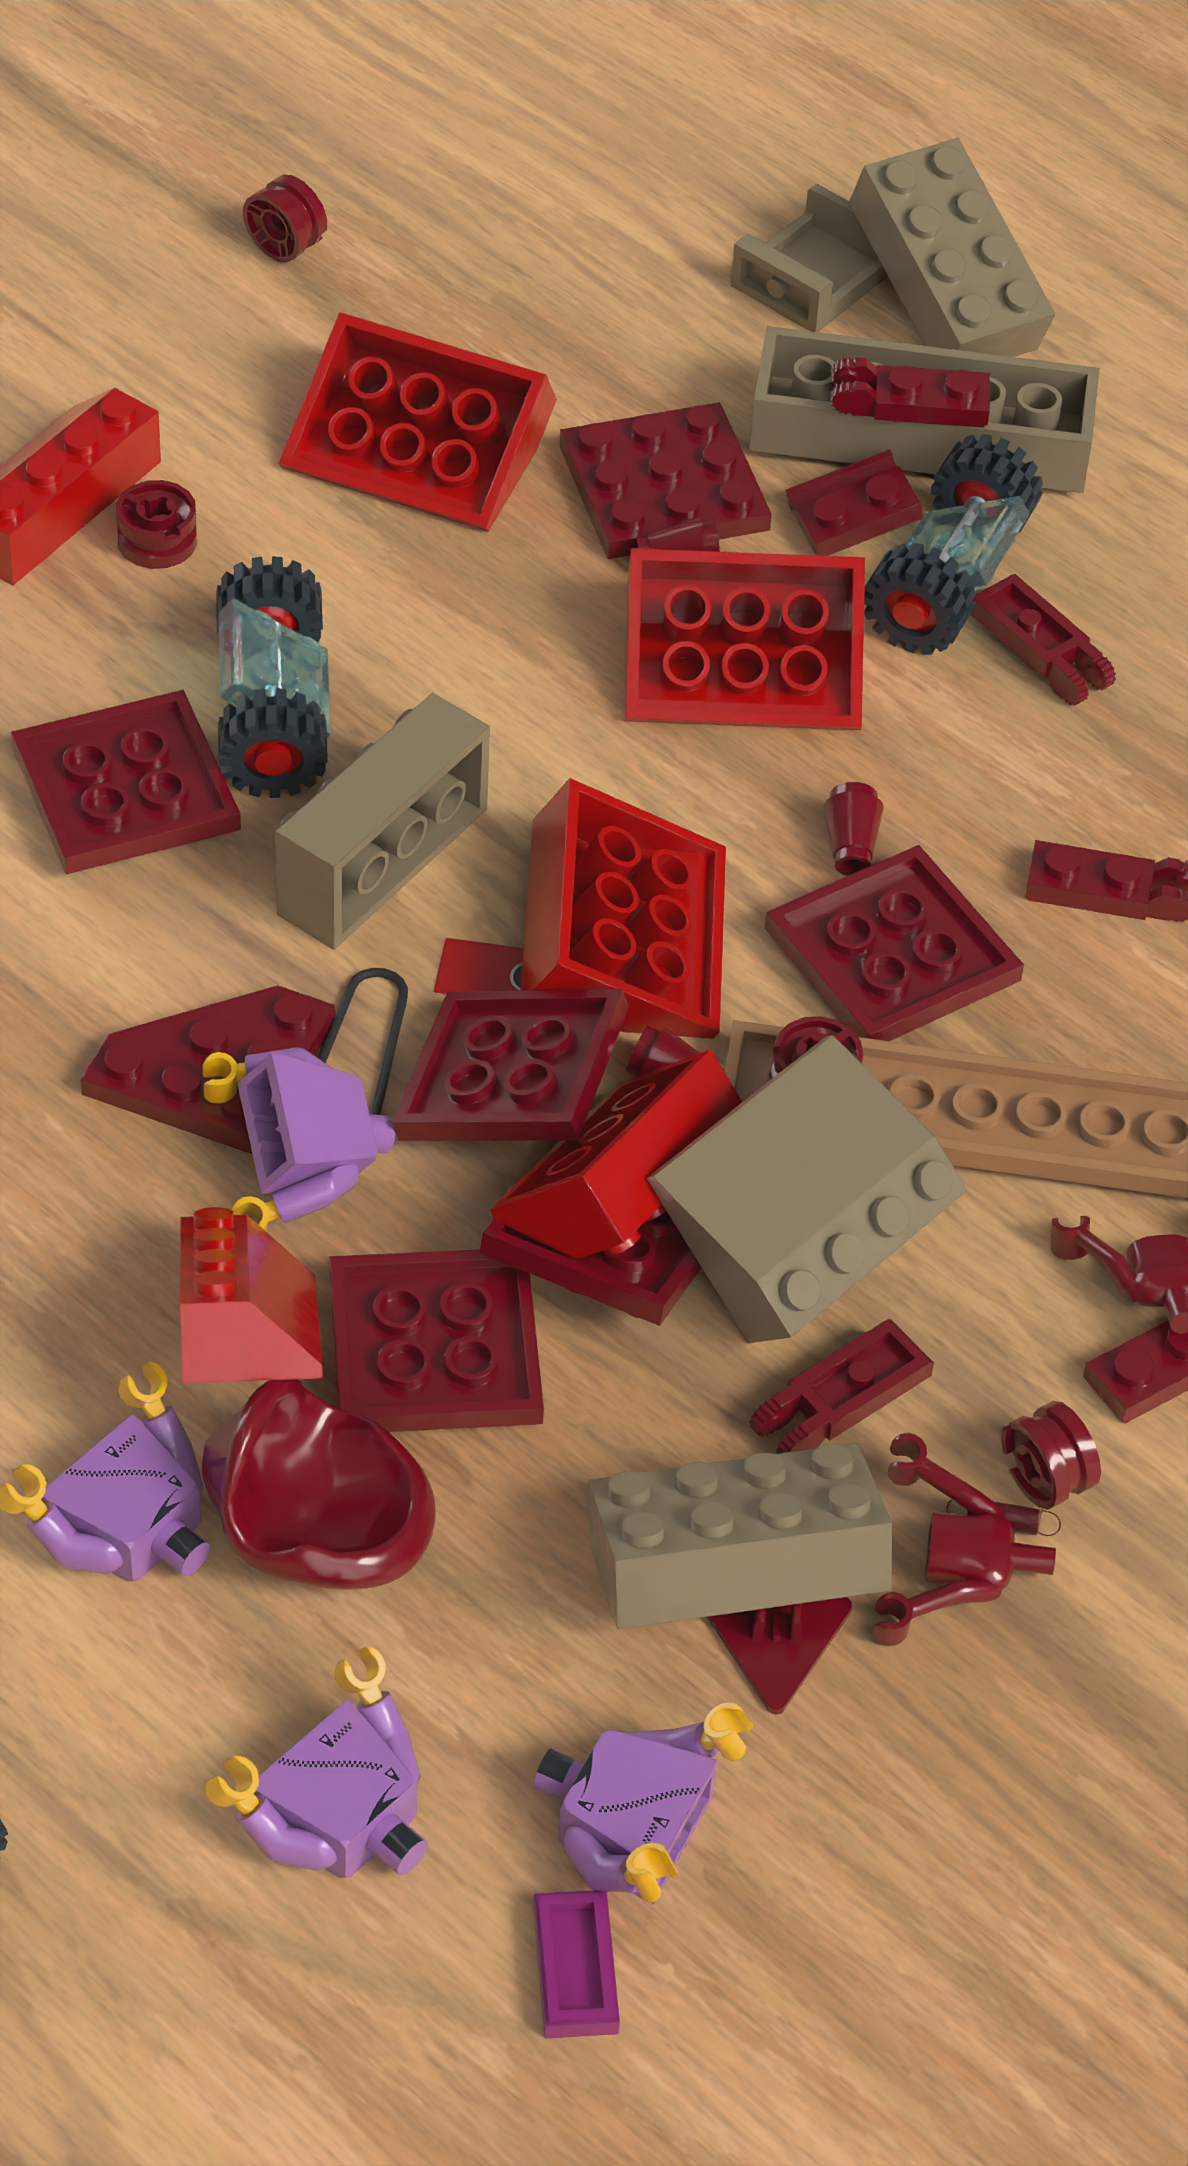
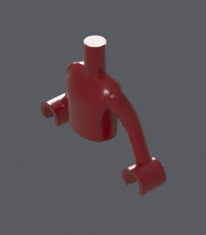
(1150, 1275)
(963, 1551)

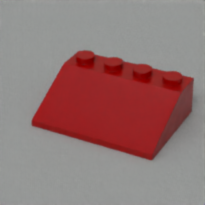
(418, 422)
(745, 639)
(626, 908)

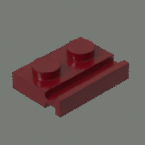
(854, 504)

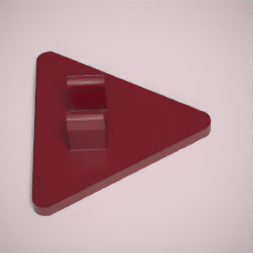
(781, 1644)

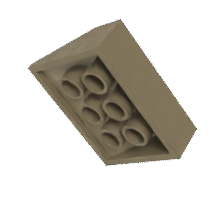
(804, 1190)

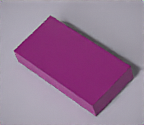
(576, 1964)

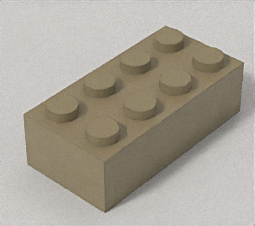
(950, 252)
(381, 820)
(739, 1535)

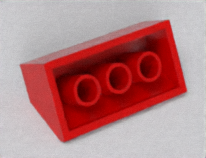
(72, 476)
(595, 1188)
(244, 1303)

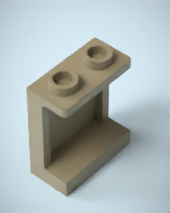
(810, 266)

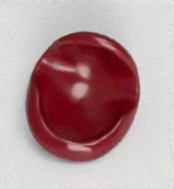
(317, 1491)

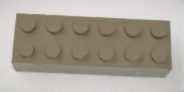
(1032, 404)

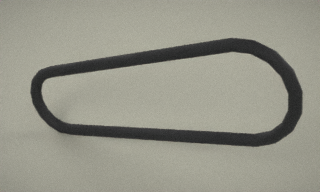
(394, 1032)

